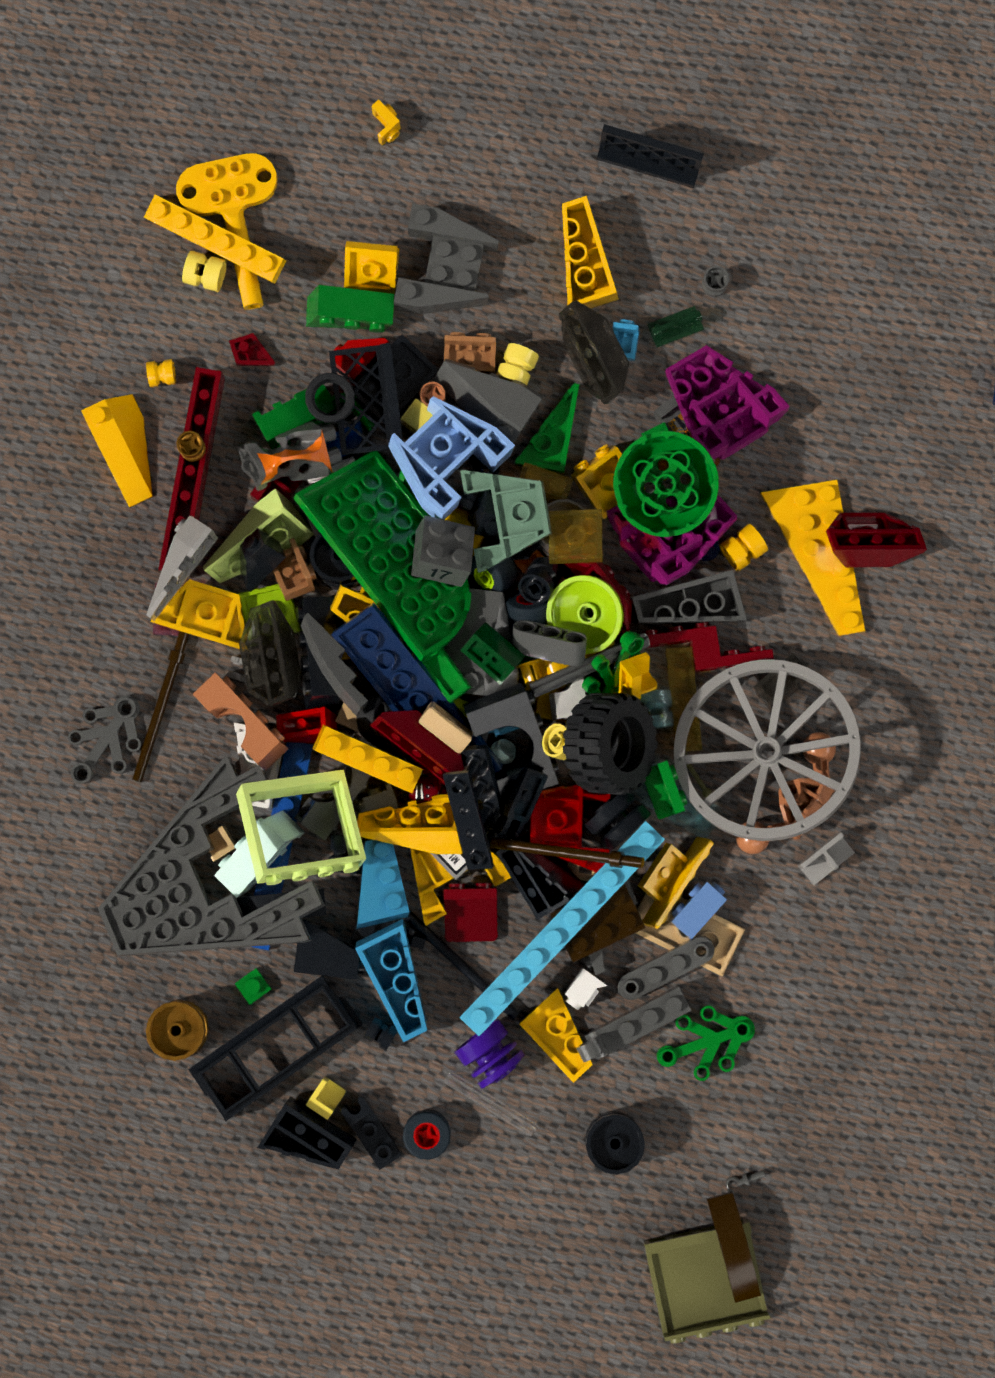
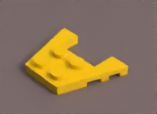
(432, 874)

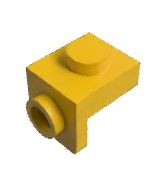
(388, 118)

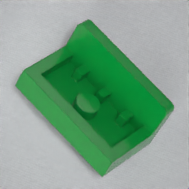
(664, 792)

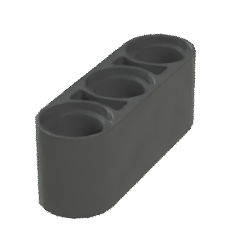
(549, 642)

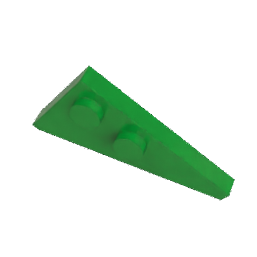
(550, 444)

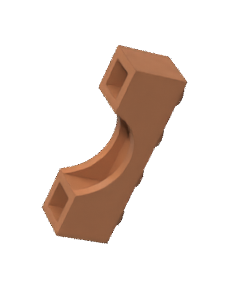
(260, 742)

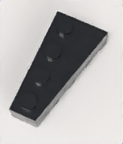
(316, 688)

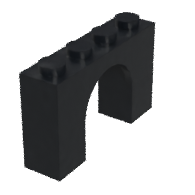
(513, 708)

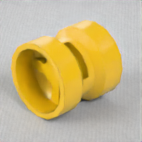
(163, 372)

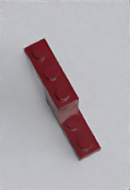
(706, 647)

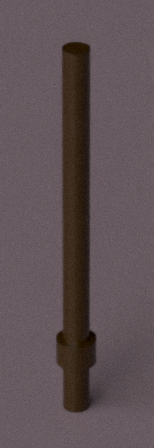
(176, 658)
(614, 859)

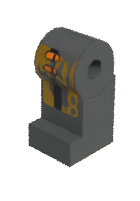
(671, 415)

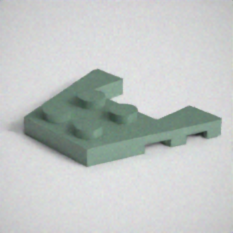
(519, 514)

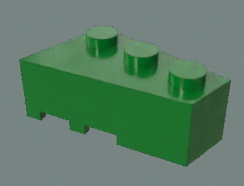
(349, 309)

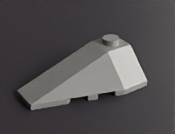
(185, 553)

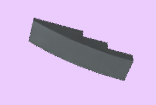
(328, 657)

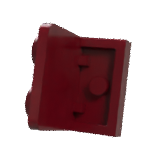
(470, 913)

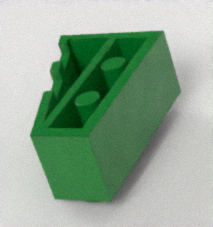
(292, 414)

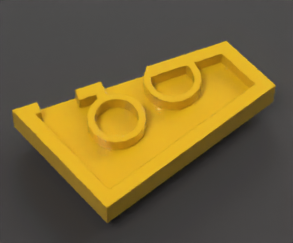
(557, 1035)

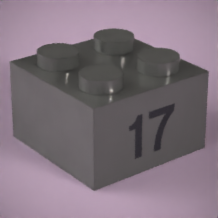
(443, 551)

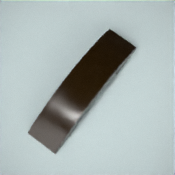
(734, 1247)

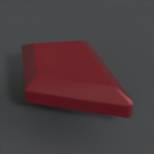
(250, 352)

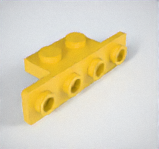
(670, 876)

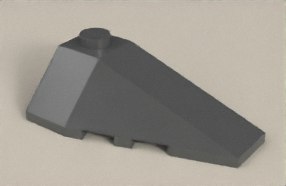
(489, 398)

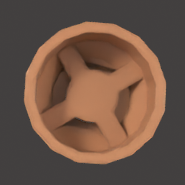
(432, 389)

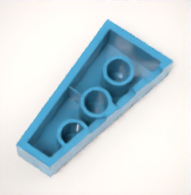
(393, 973)

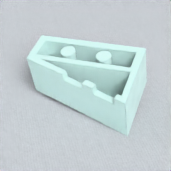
(275, 834)

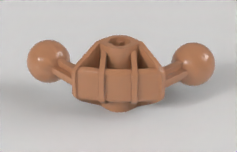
(807, 793)

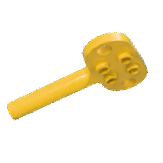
(228, 189)

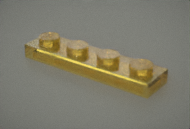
(683, 687)

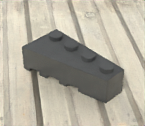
(698, 601)

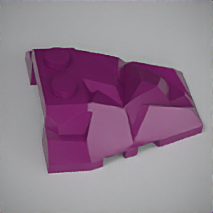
(721, 403)
(673, 556)

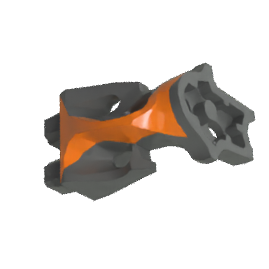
(311, 448)

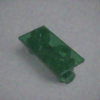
(676, 326)

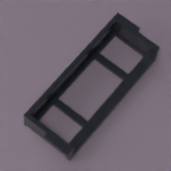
(289, 1006)

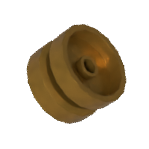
(193, 1030)

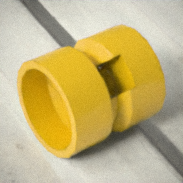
(744, 547)

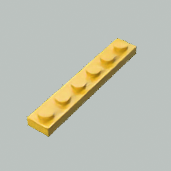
(215, 239)

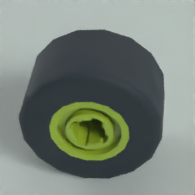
(497, 578)

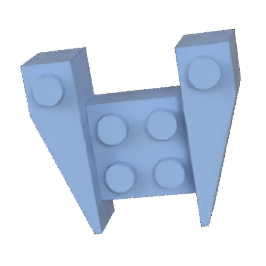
(441, 449)

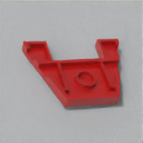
(559, 820)

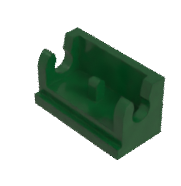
(492, 653)

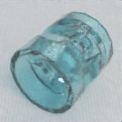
(660, 700)

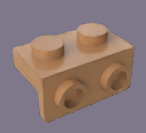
(473, 351)
(293, 574)

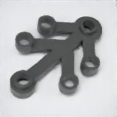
(108, 736)

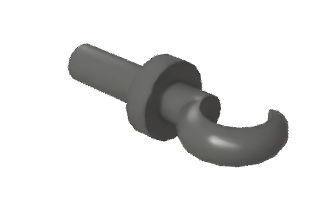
(746, 1179)

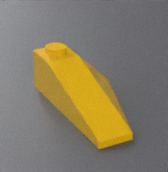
(122, 441)
(417, 826)

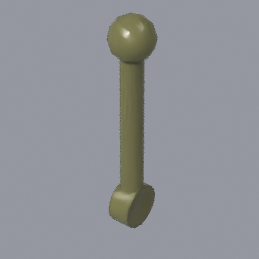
(706, 791)

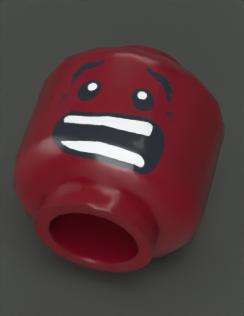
(425, 789)

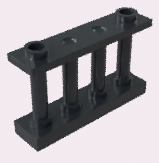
(475, 805)

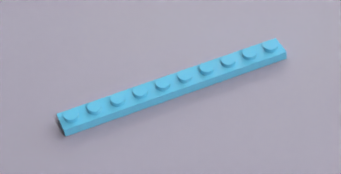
(558, 932)

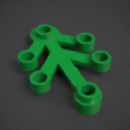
(631, 645)
(711, 1041)

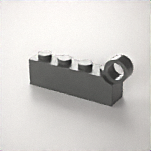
(633, 1024)

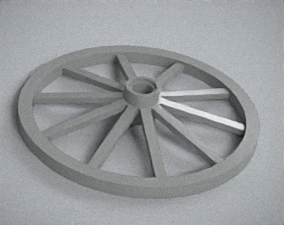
(732, 675)

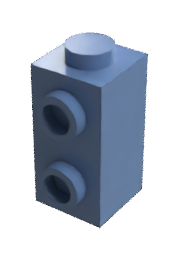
(699, 909)

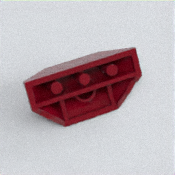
(873, 540)
(605, 573)
(417, 744)

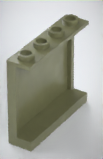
(695, 1287)

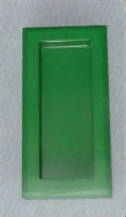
(446, 675)

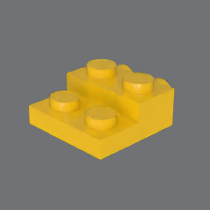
(597, 476)

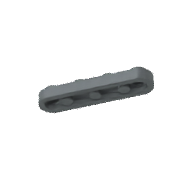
(666, 967)

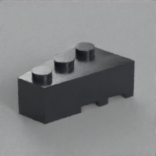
(540, 879)
(308, 1136)

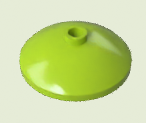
(569, 607)

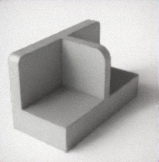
(826, 858)

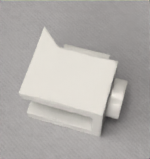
(583, 989)

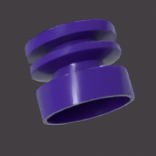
(490, 1054)

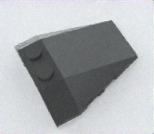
(488, 608)

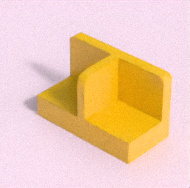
(635, 676)

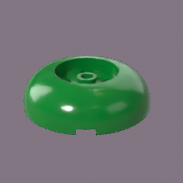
(649, 510)

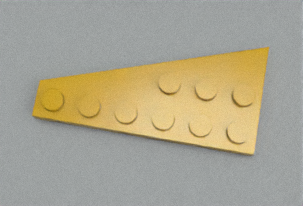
(803, 518)

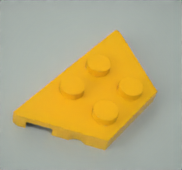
(205, 613)

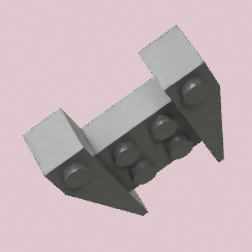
(451, 267)

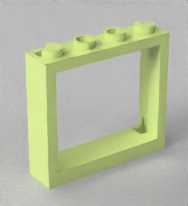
(294, 786)

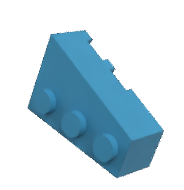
(381, 886)

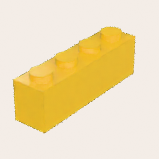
(367, 759)

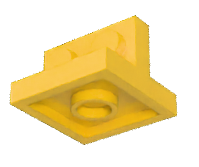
(371, 267)

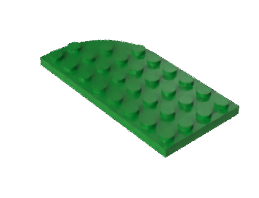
(373, 529)

